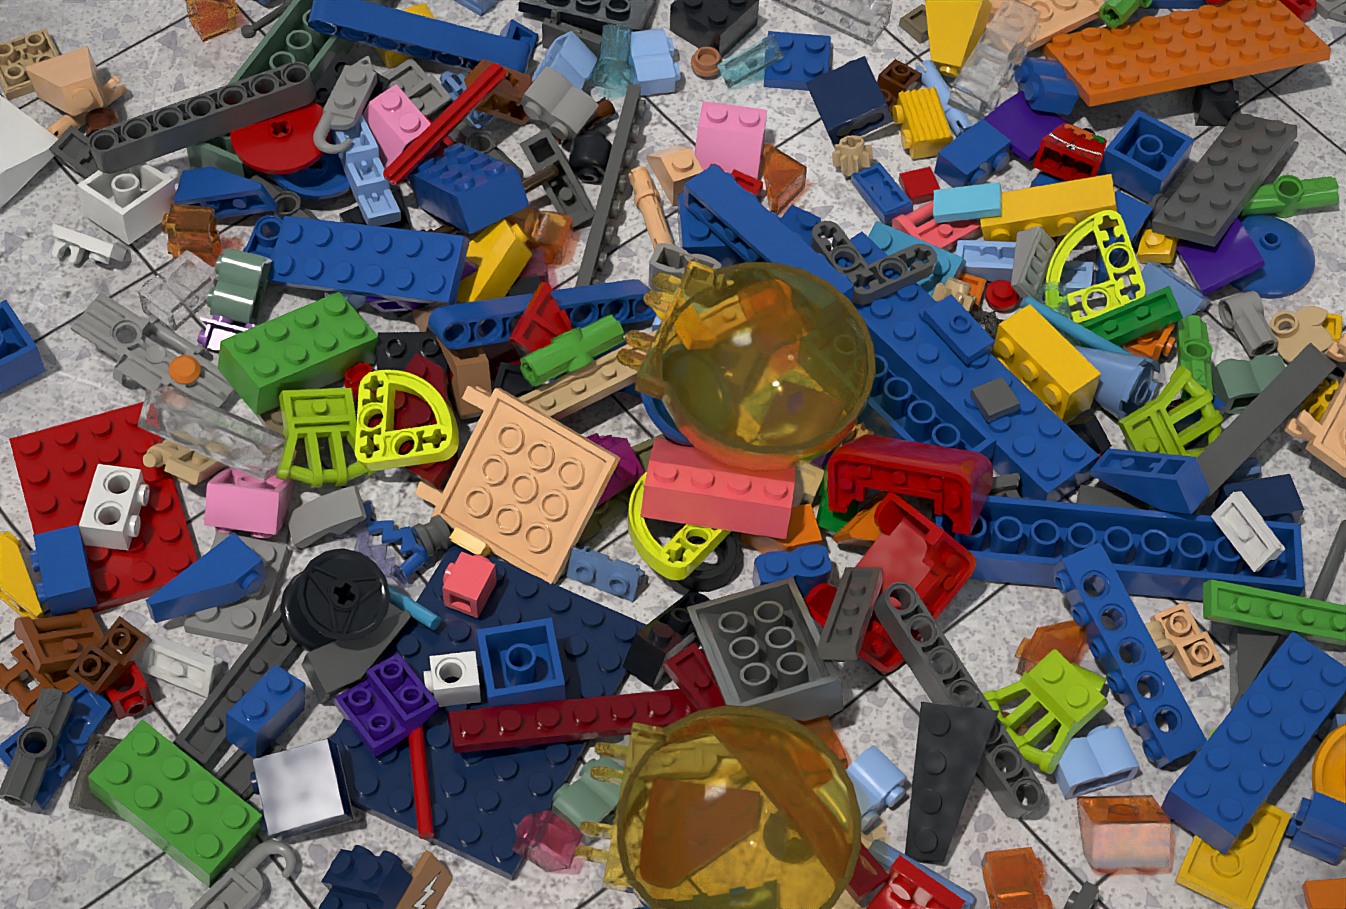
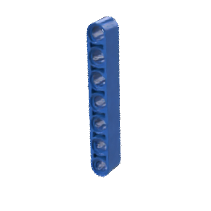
(416, 35)
(581, 305)

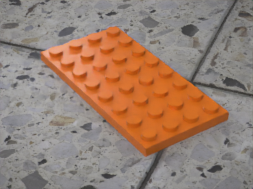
(1184, 50)

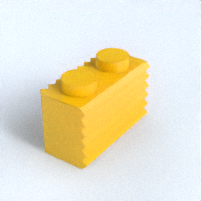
(922, 122)

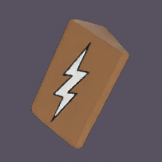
(428, 884)

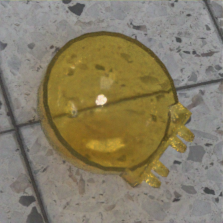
(755, 362)
(728, 814)

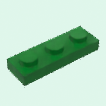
(1136, 318)

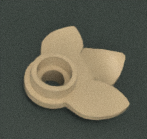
(1305, 329)

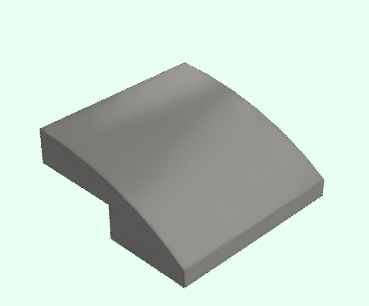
(420, 88)

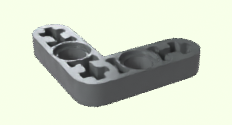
(862, 273)

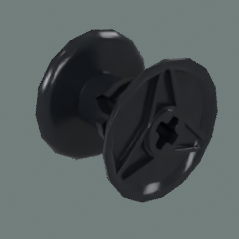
(335, 599)

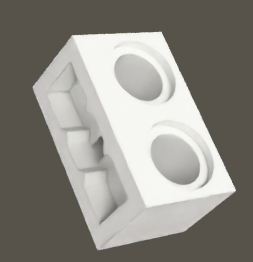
(106, 506)

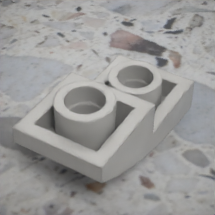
(329, 513)

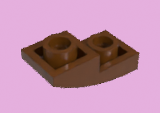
(897, 78)
(111, 657)

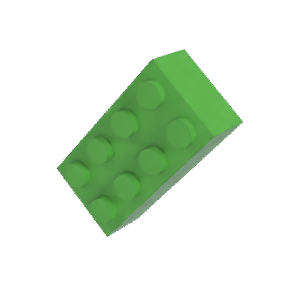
(296, 351)
(175, 803)

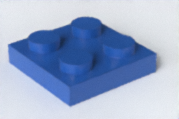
(803, 60)

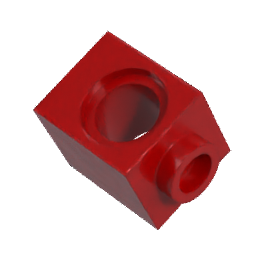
(131, 701)

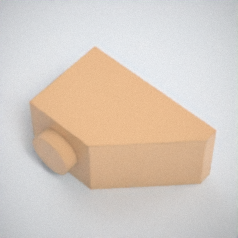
(673, 169)

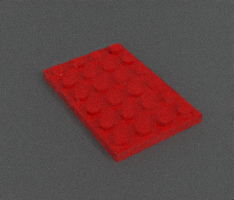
(56, 479)

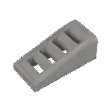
(1031, 261)

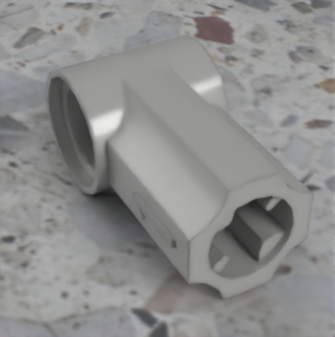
(1245, 315)

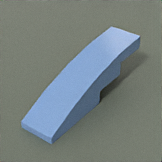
(366, 175)
(996, 258)

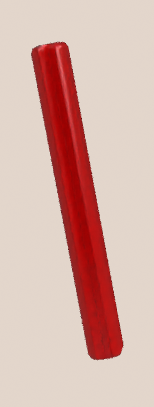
(444, 124)

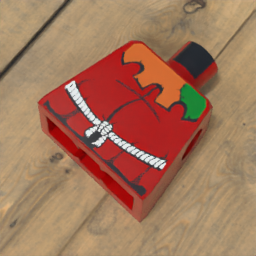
(1070, 153)

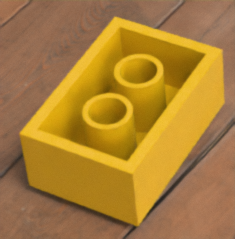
(1046, 363)

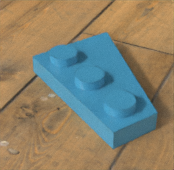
(892, 240)

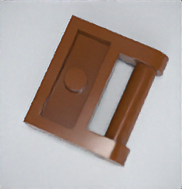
(61, 648)

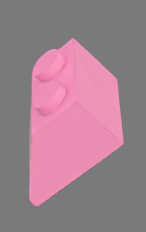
(394, 123)
(731, 137)
(247, 503)

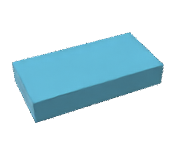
(967, 202)

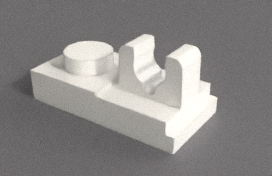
(78, 242)
(1247, 531)
(180, 665)

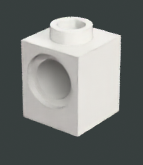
(459, 665)

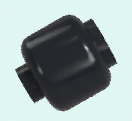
(589, 155)

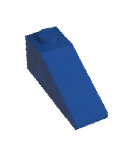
(224, 192)
(1136, 218)
(1157, 479)
(212, 581)

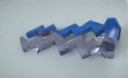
(378, 552)

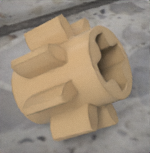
(852, 155)
(958, 289)

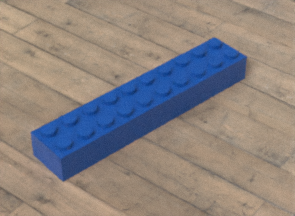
(1028, 441)
(1148, 548)

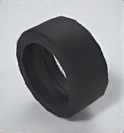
(715, 578)

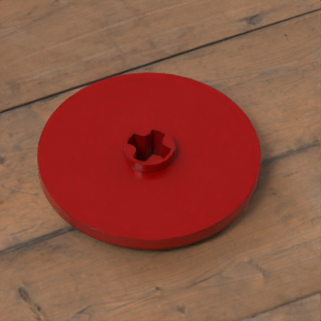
(280, 153)

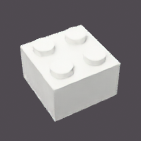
(127, 200)

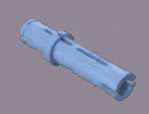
(957, 119)

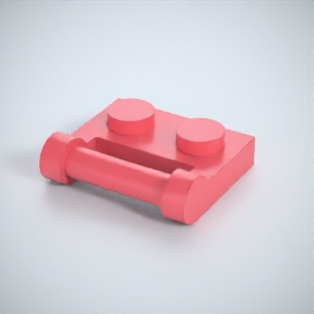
(943, 235)

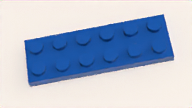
(369, 260)

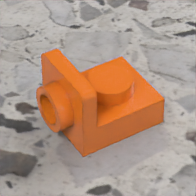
(1152, 344)

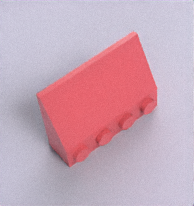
(703, 492)

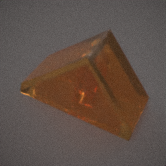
(782, 178)

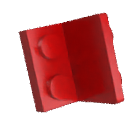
(913, 889)

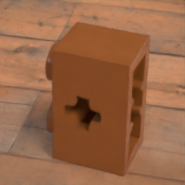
(506, 97)

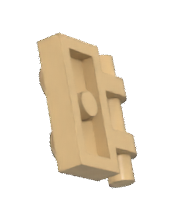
(182, 462)

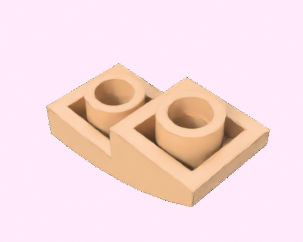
(1194, 650)

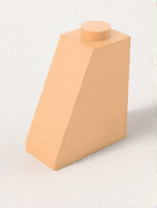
(68, 81)

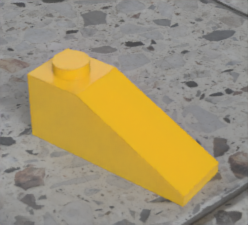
(15, 582)

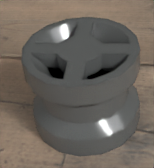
(433, 535)

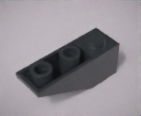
(662, 640)

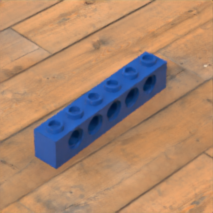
(1130, 634)

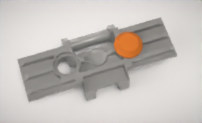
(145, 359)

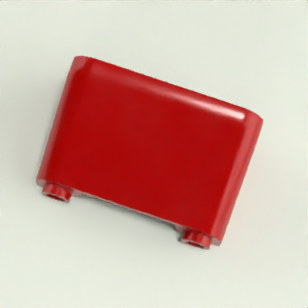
(951, 476)
(909, 552)

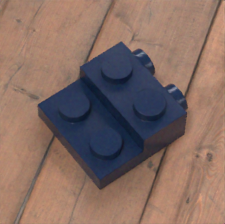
(364, 880)

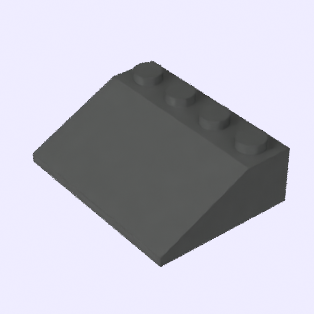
(767, 651)

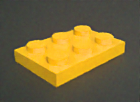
(1239, 874)

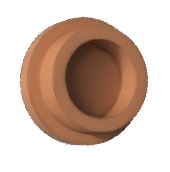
(705, 61)

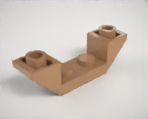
(468, 367)

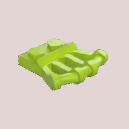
(316, 415)
(1153, 428)
(1062, 693)

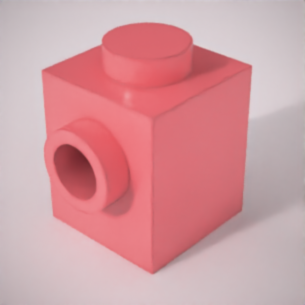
(469, 583)

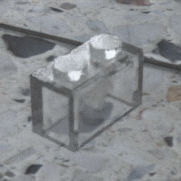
(178, 290)

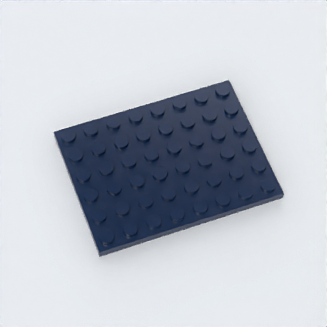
(487, 793)

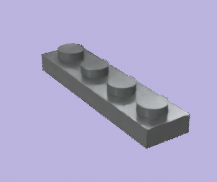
(850, 614)

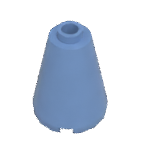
(1124, 380)

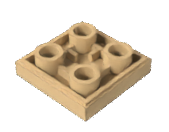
(17, 55)

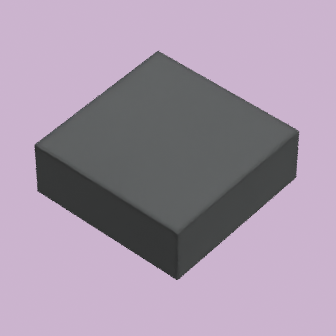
(995, 399)

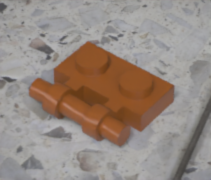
(12, 680)

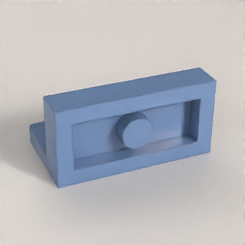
(1187, 297)

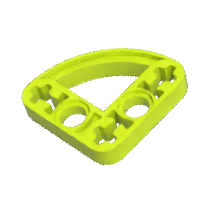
(1110, 288)
(390, 441)
(665, 559)

